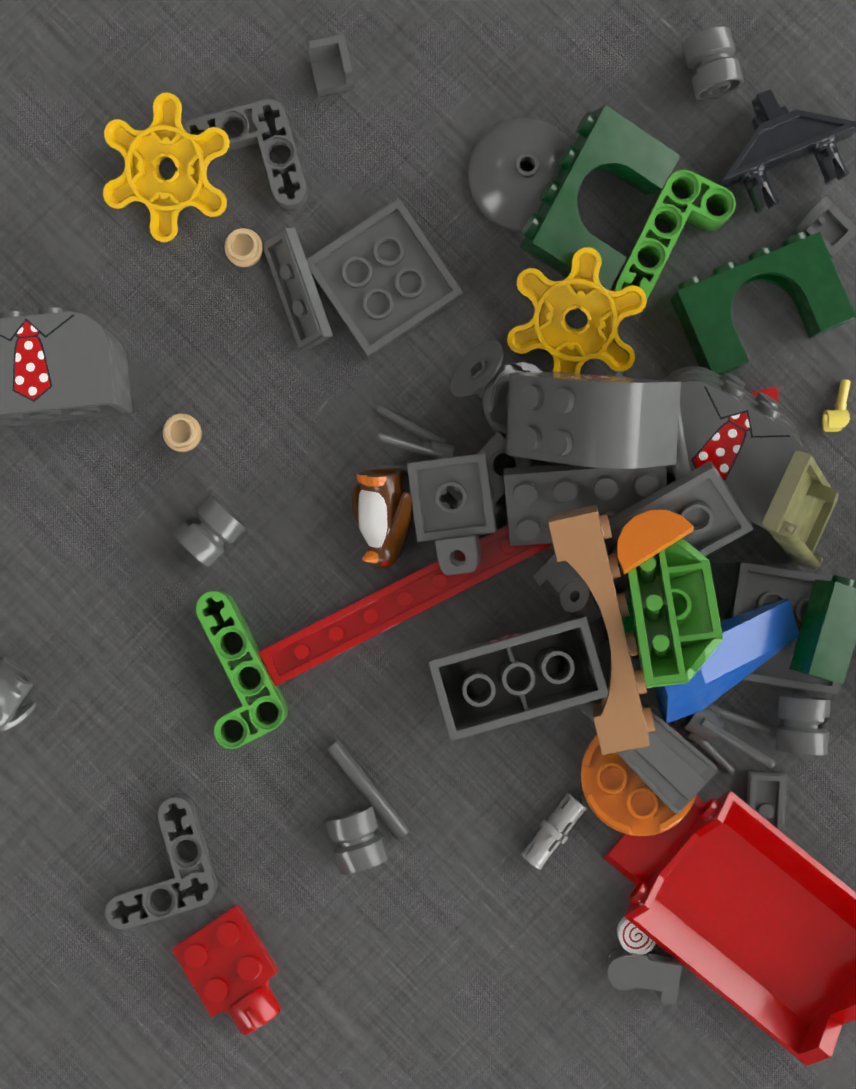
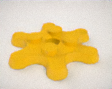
(143, 155)
(584, 291)

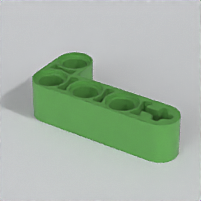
(676, 213)
(234, 665)

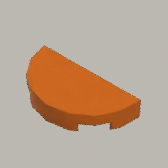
(648, 535)

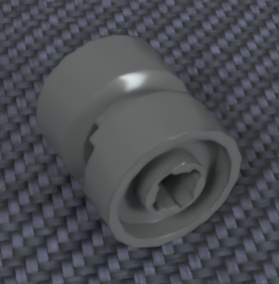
(711, 58)
(209, 530)
(803, 725)
(357, 844)

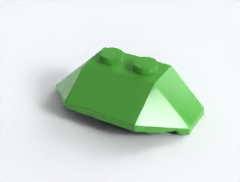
(674, 614)

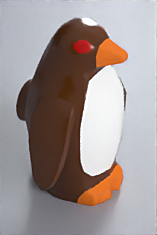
(382, 514)

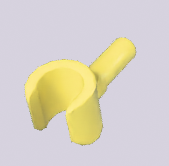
(839, 418)

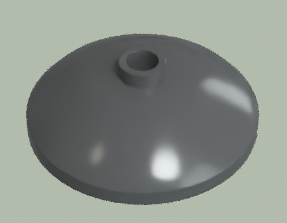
(494, 173)

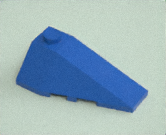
(746, 645)

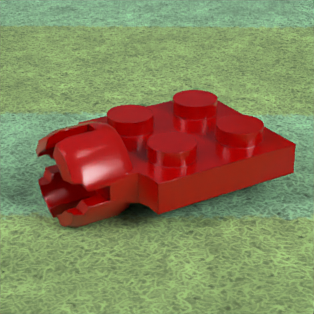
(231, 970)

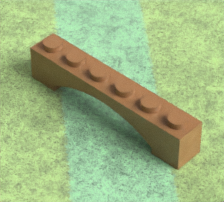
(580, 540)

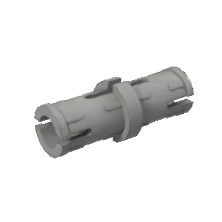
(553, 831)

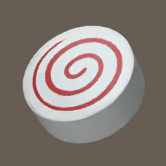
(633, 939)

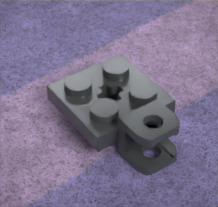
(458, 526)

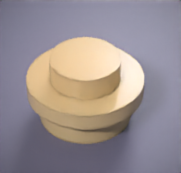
(243, 247)
(182, 432)

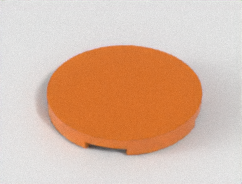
(622, 797)

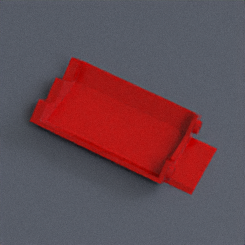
(749, 920)

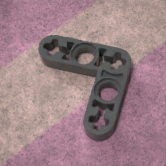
(256, 132)
(183, 870)

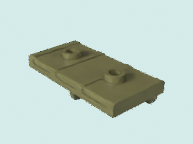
(801, 510)

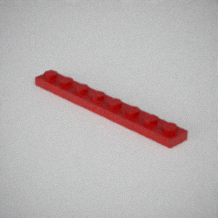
(388, 608)

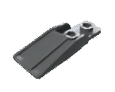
(668, 765)

